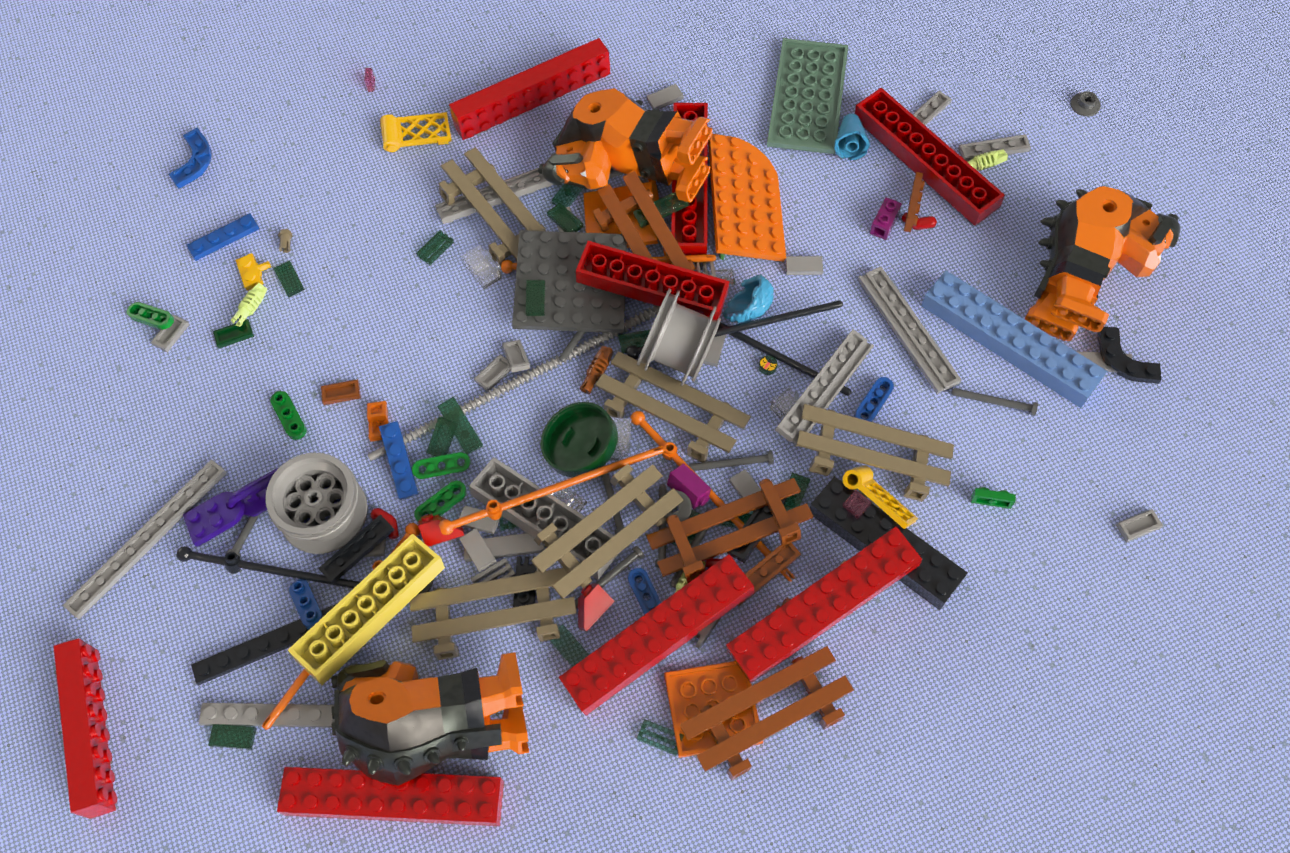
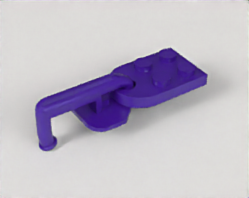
(226, 510)

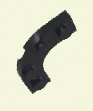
(1125, 366)

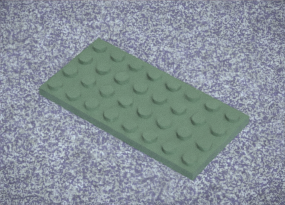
(808, 96)

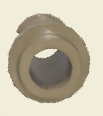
(285, 239)

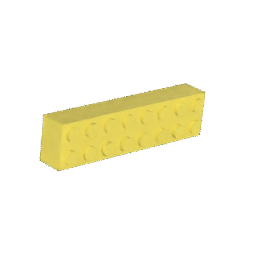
(366, 609)

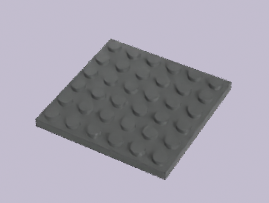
(567, 303)

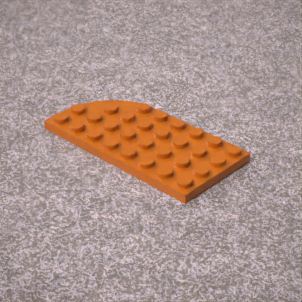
(745, 200)

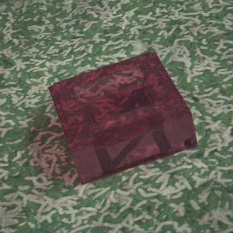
(369, 80)
(857, 504)

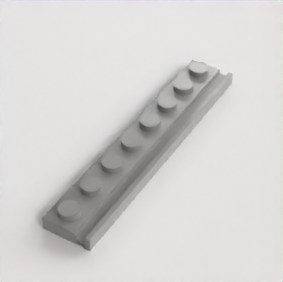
(520, 185)
(909, 330)
(826, 384)

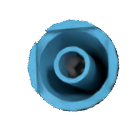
(851, 138)

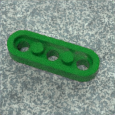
(150, 315)
(292, 419)
(433, 469)
(444, 495)

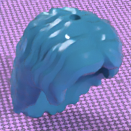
(751, 301)

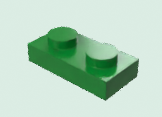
(993, 498)

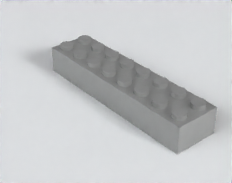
(503, 484)

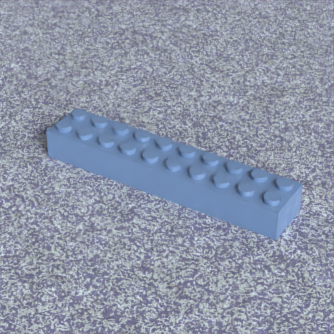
(1013, 338)

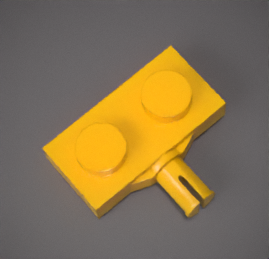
(251, 271)

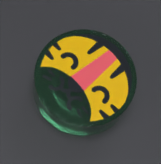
(768, 365)

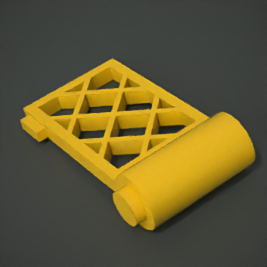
(393, 136)
(862, 478)

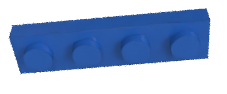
(222, 236)
(398, 460)

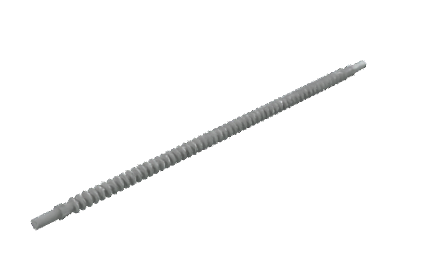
(525, 377)

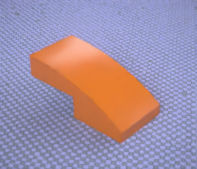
(377, 416)

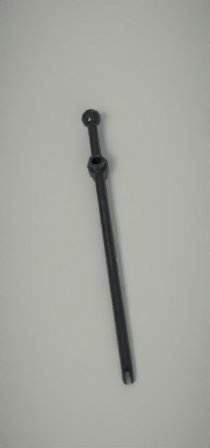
(634, 352)
(779, 356)
(233, 564)

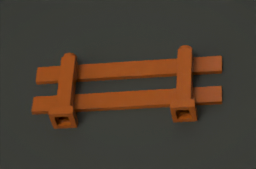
(642, 199)
(691, 559)
(729, 747)

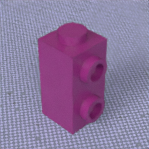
(885, 218)
(688, 482)

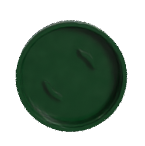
(579, 439)

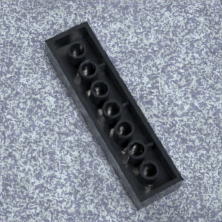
(932, 580)

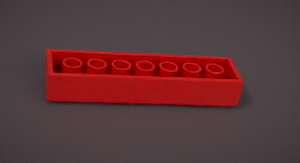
(649, 279)
(84, 729)

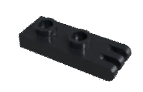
(526, 597)

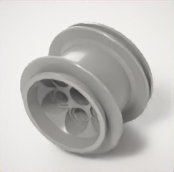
(679, 338)
(303, 482)

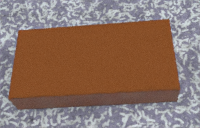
(340, 392)

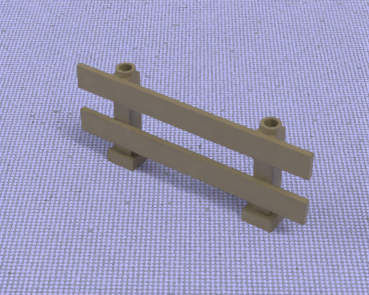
(466, 185)
(706, 434)
(917, 469)
(632, 490)
(446, 627)

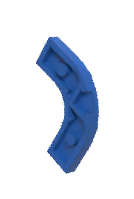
(198, 162)

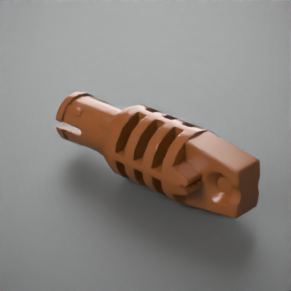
(596, 368)

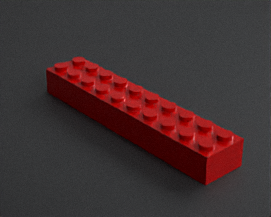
(530, 88)
(927, 154)
(690, 223)
(823, 604)
(657, 634)
(422, 799)

